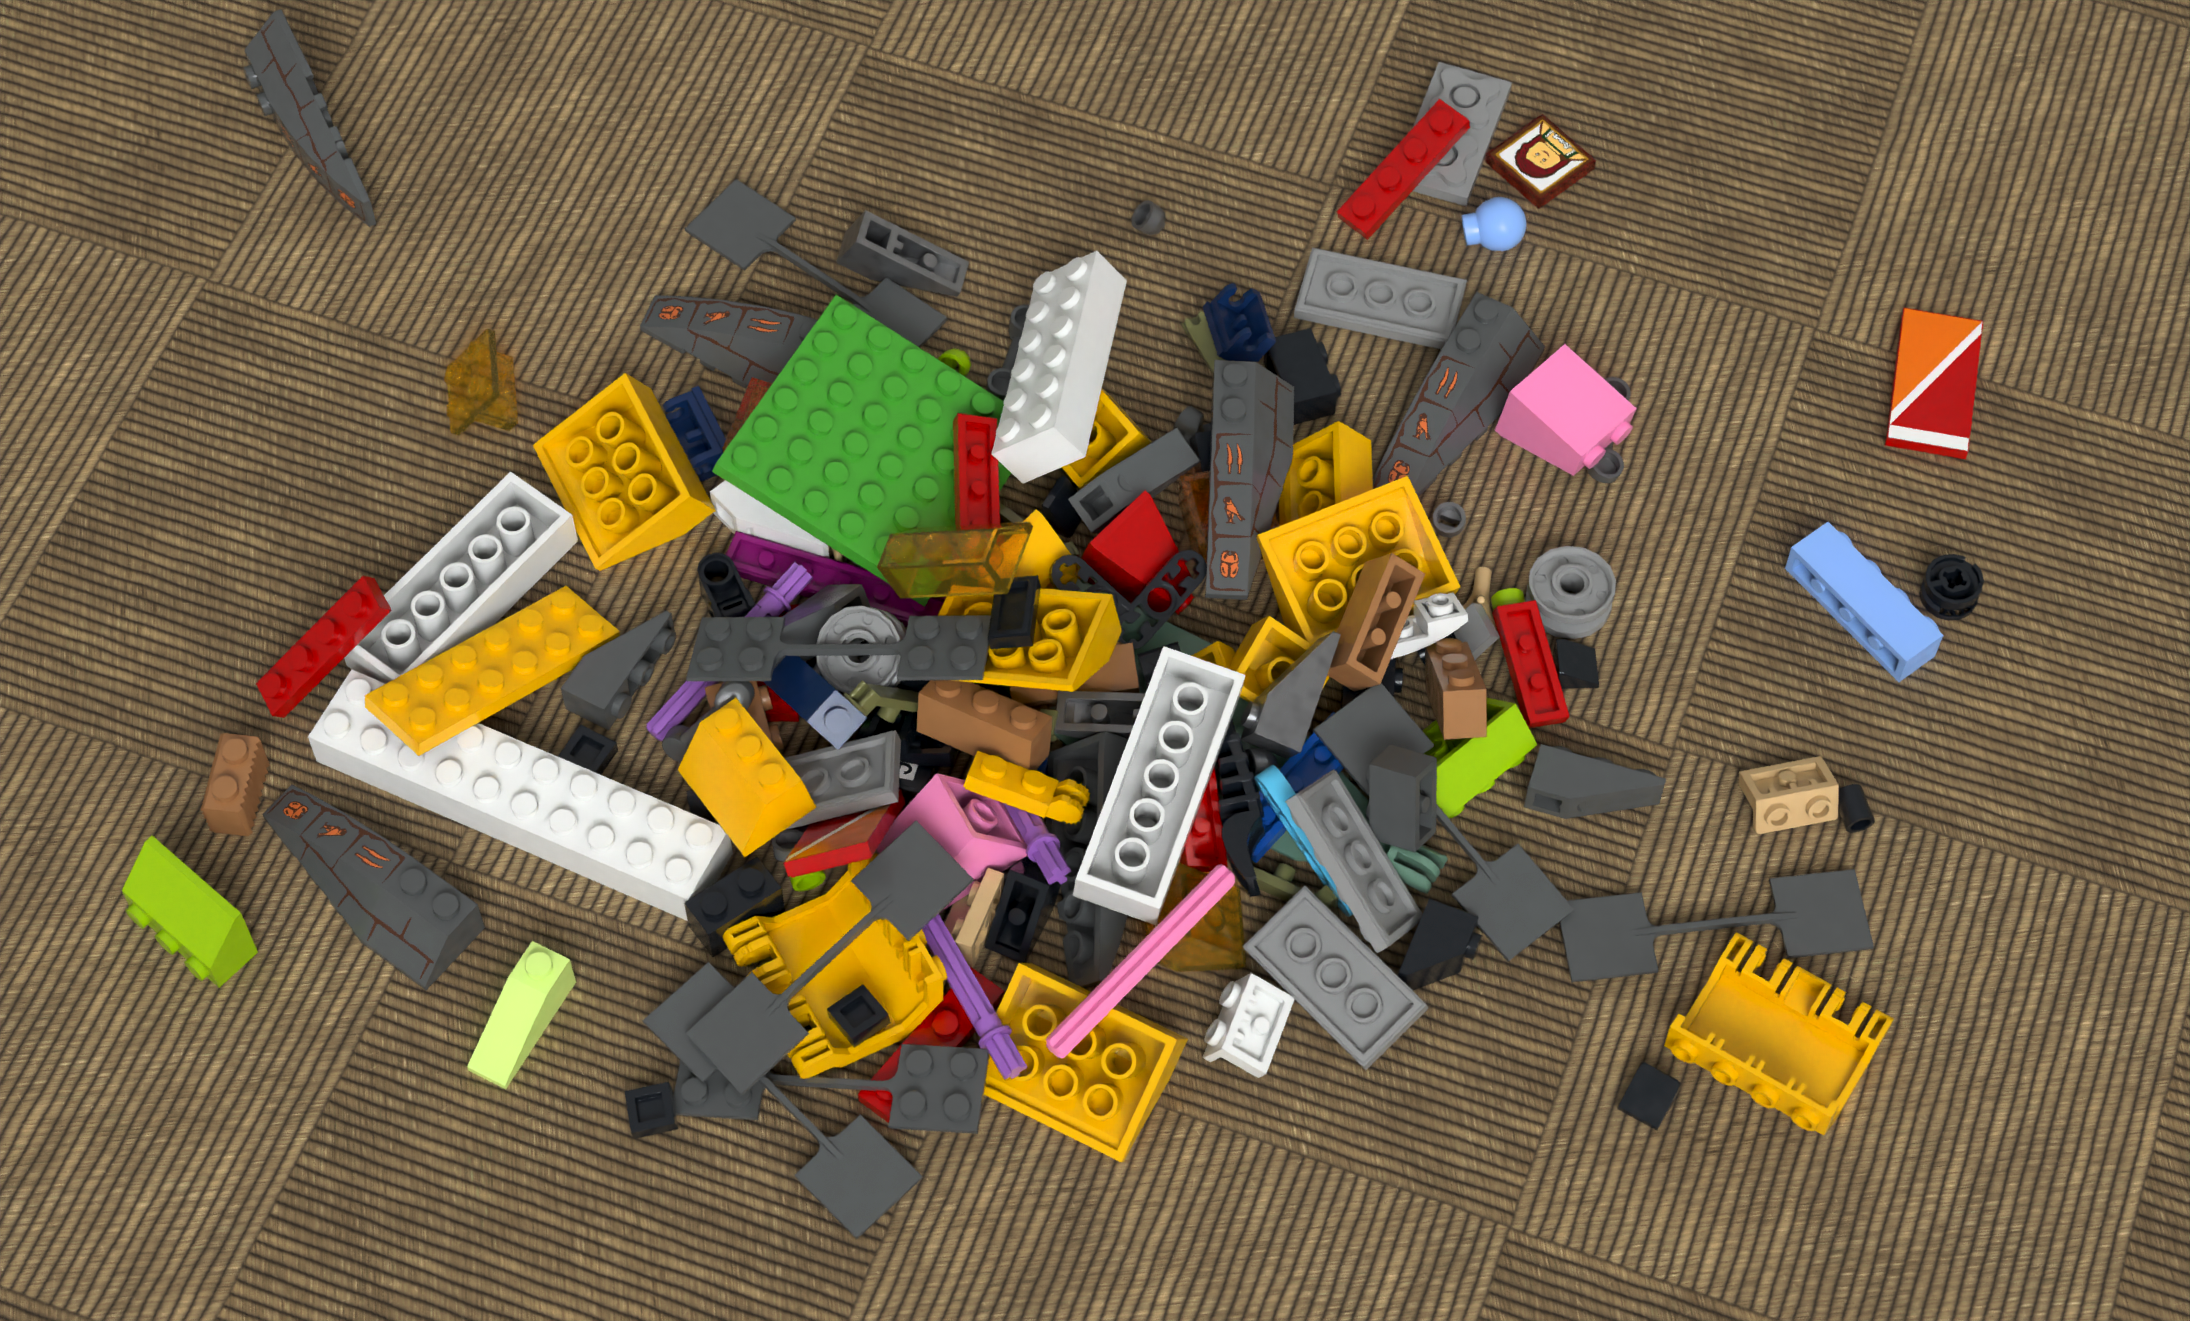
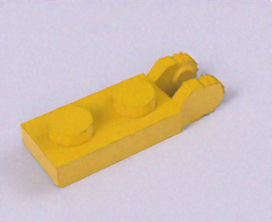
(1026, 789)

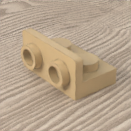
(1790, 794)
(973, 915)

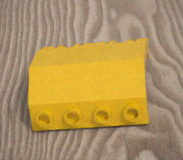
(880, 958)
(1776, 1041)

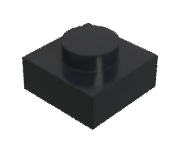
(589, 750)
(858, 1015)
(651, 1110)

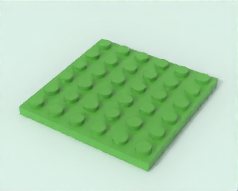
(857, 437)

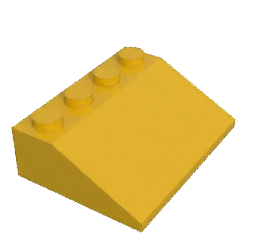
(623, 474)
(1321, 555)
(1069, 645)
(1102, 1085)

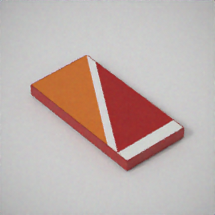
(1934, 383)
(841, 839)

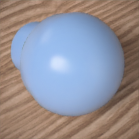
(1495, 224)

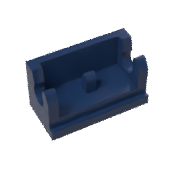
(1239, 327)
(696, 431)

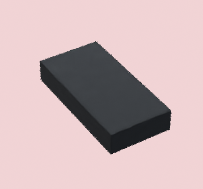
(1015, 614)

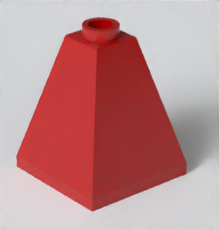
(1134, 551)

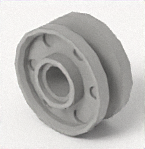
(1574, 571)
(852, 627)

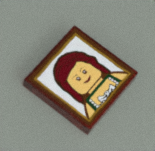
(1540, 161)

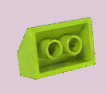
(1473, 764)
(187, 914)

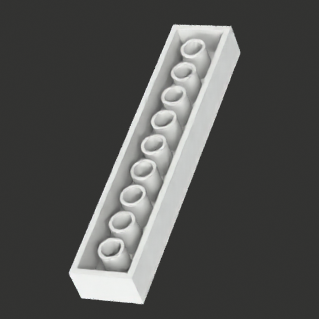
(531, 802)

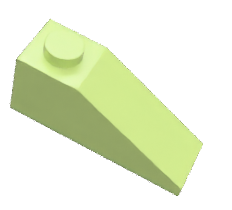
(522, 1013)

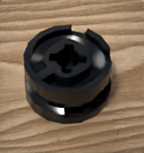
(1938, 588)

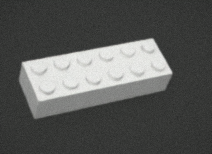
(1059, 367)
(467, 579)
(1158, 785)

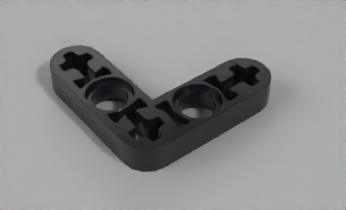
(1125, 609)

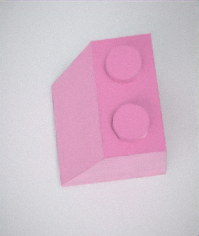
(1565, 413)
(965, 824)

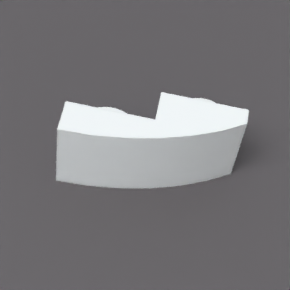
(1431, 622)

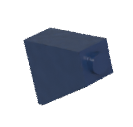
(815, 700)

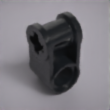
(727, 596)

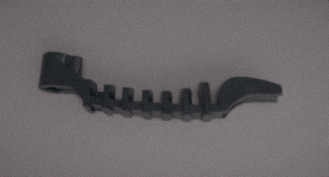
(1241, 802)

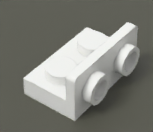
(1248, 1024)

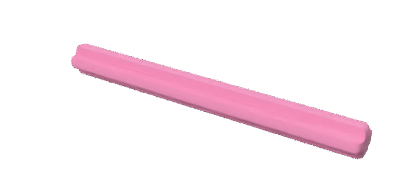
(1140, 961)

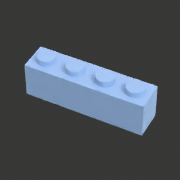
(1864, 601)

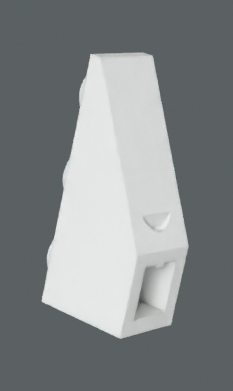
(747, 515)

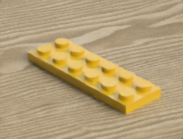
(490, 670)

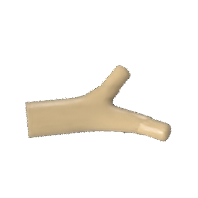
(1481, 591)

